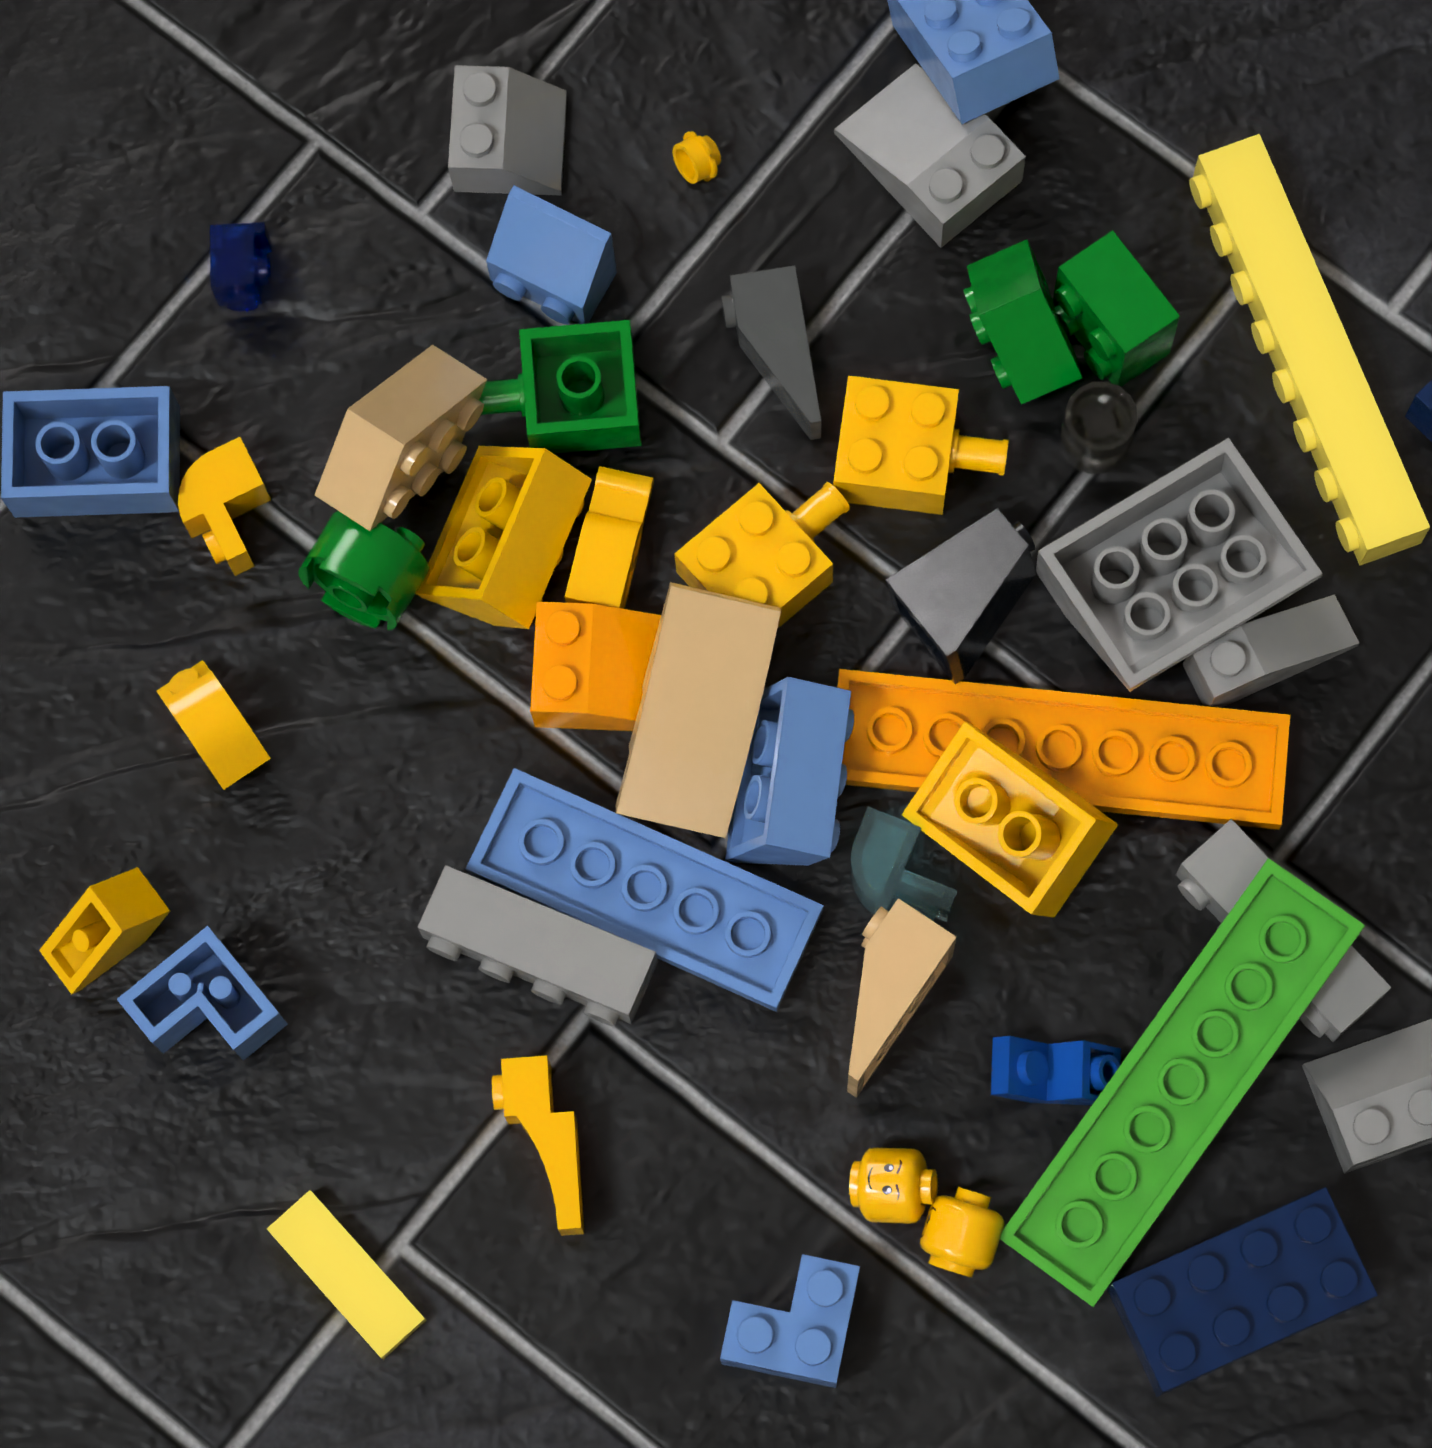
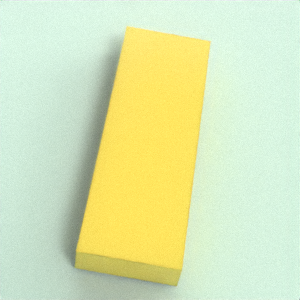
(346, 1274)

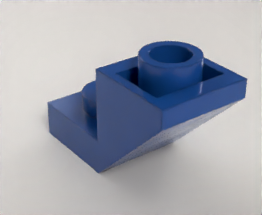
(1051, 1072)

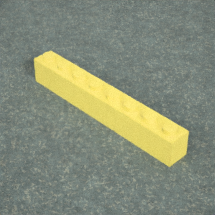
(1309, 351)

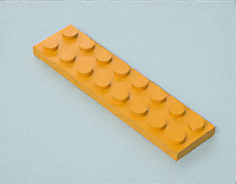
(1104, 748)

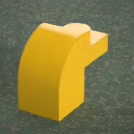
(215, 492)
(213, 724)

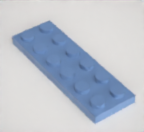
(645, 889)

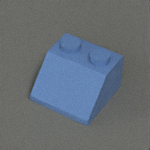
(550, 258)

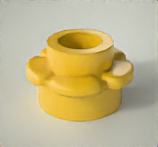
(696, 157)

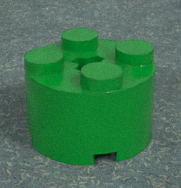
(366, 571)

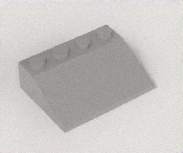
(1176, 565)

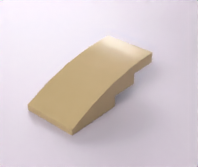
(698, 710)

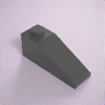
(774, 337)

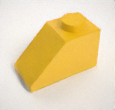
(104, 928)

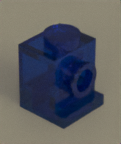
(239, 264)

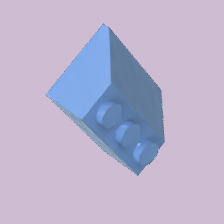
(792, 776)

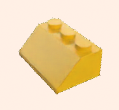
(505, 534)

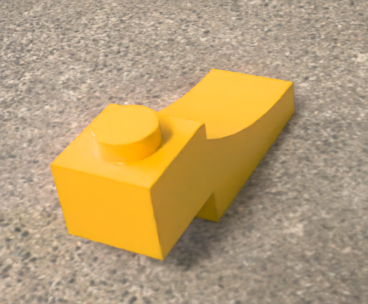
(527, 1100)

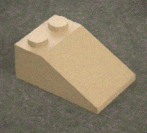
(899, 969)

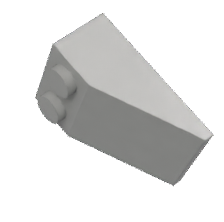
(929, 159)

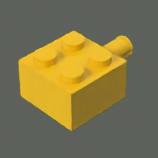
(903, 444)
(764, 551)

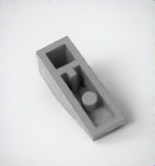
(1269, 651)

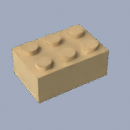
(401, 438)

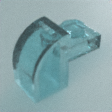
(881, 864)

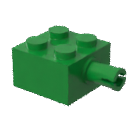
(573, 387)

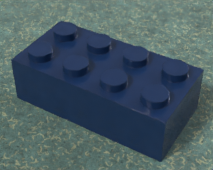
(1241, 1291)

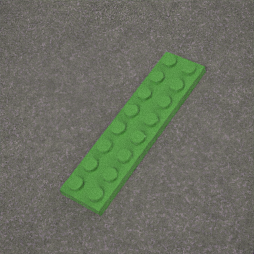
(1181, 1082)

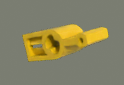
(610, 539)

